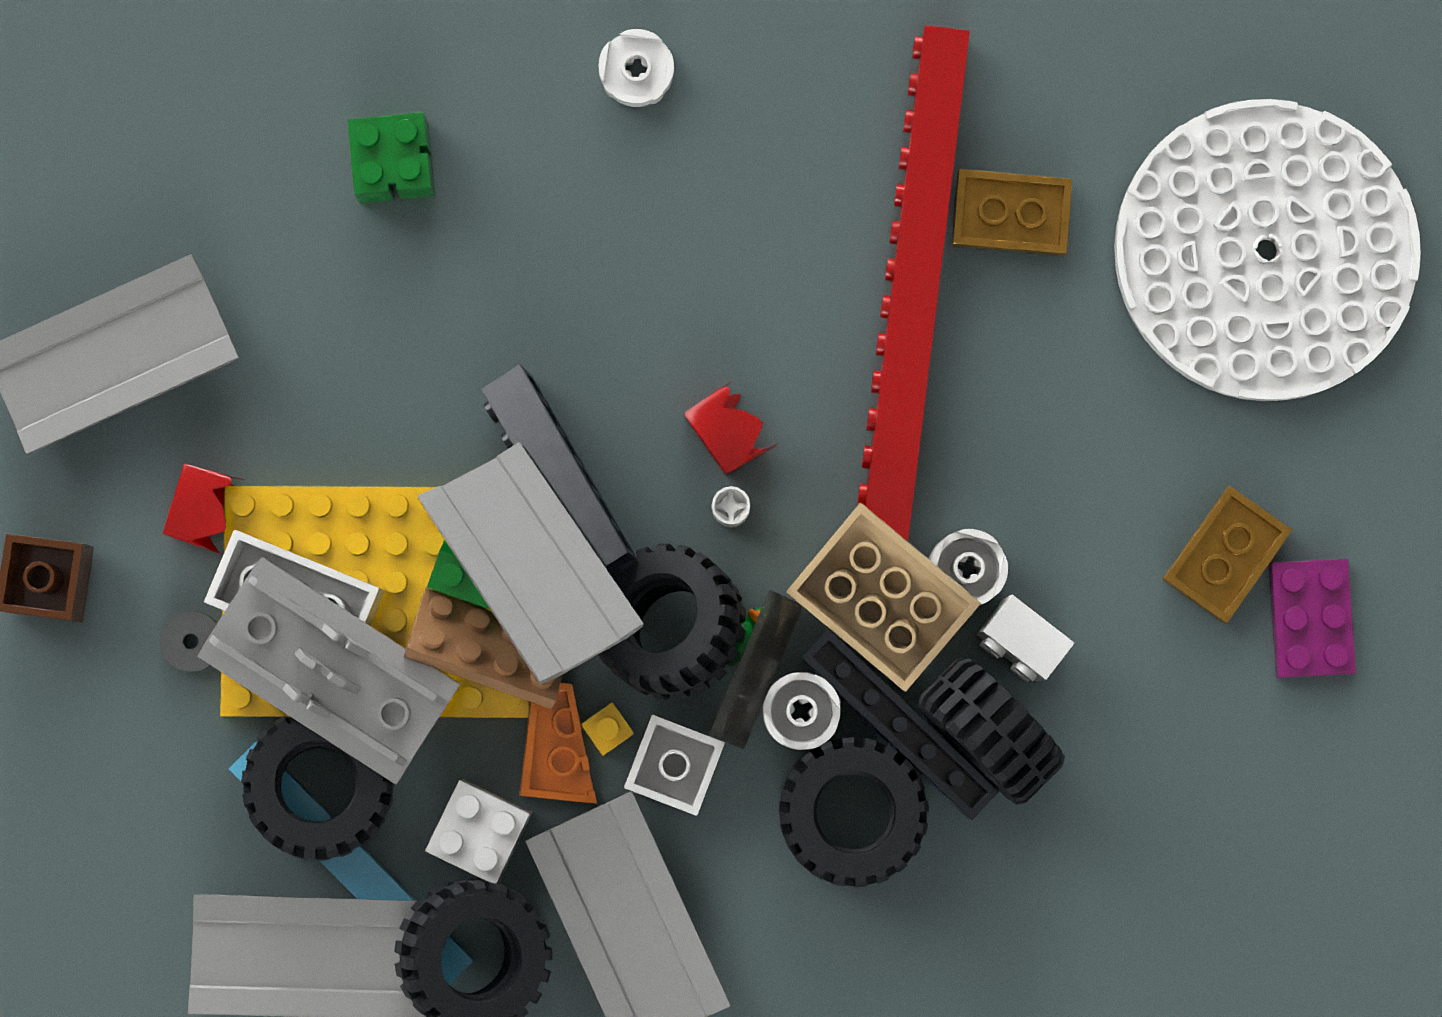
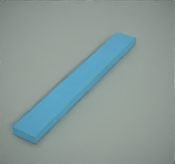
(359, 869)

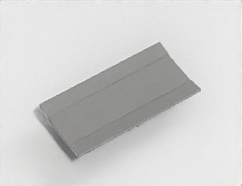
(112, 353)
(531, 564)
(328, 670)
(626, 915)
(297, 957)

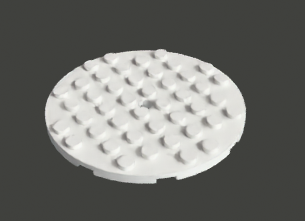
(1339, 237)

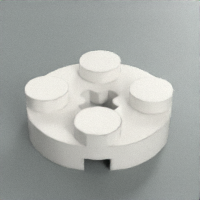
(623, 51)

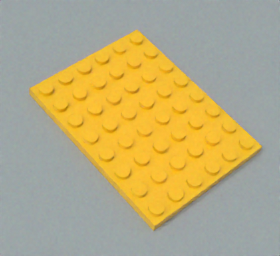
(368, 535)

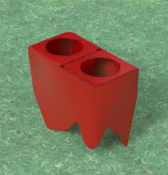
(725, 430)
(198, 507)

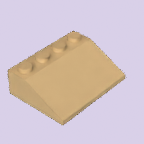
(883, 597)

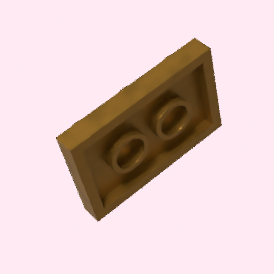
(1012, 212)
(1227, 554)

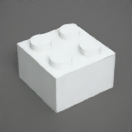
(1024, 640)
(674, 765)
(478, 831)

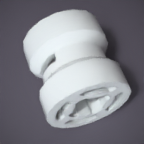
(729, 501)

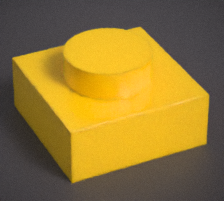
(607, 729)

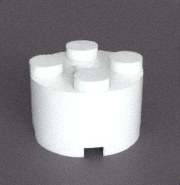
(985, 558)
(823, 714)

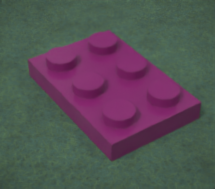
(1312, 618)

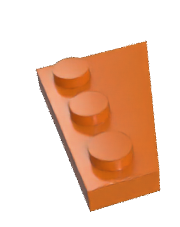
(555, 752)

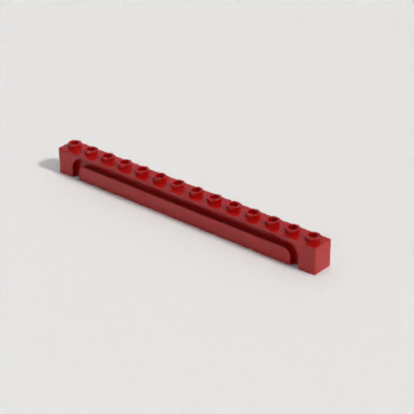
(914, 275)

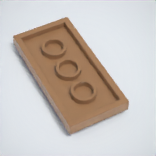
(474, 647)

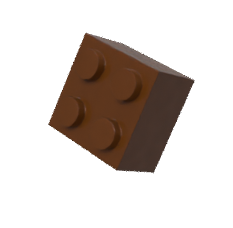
(44, 577)

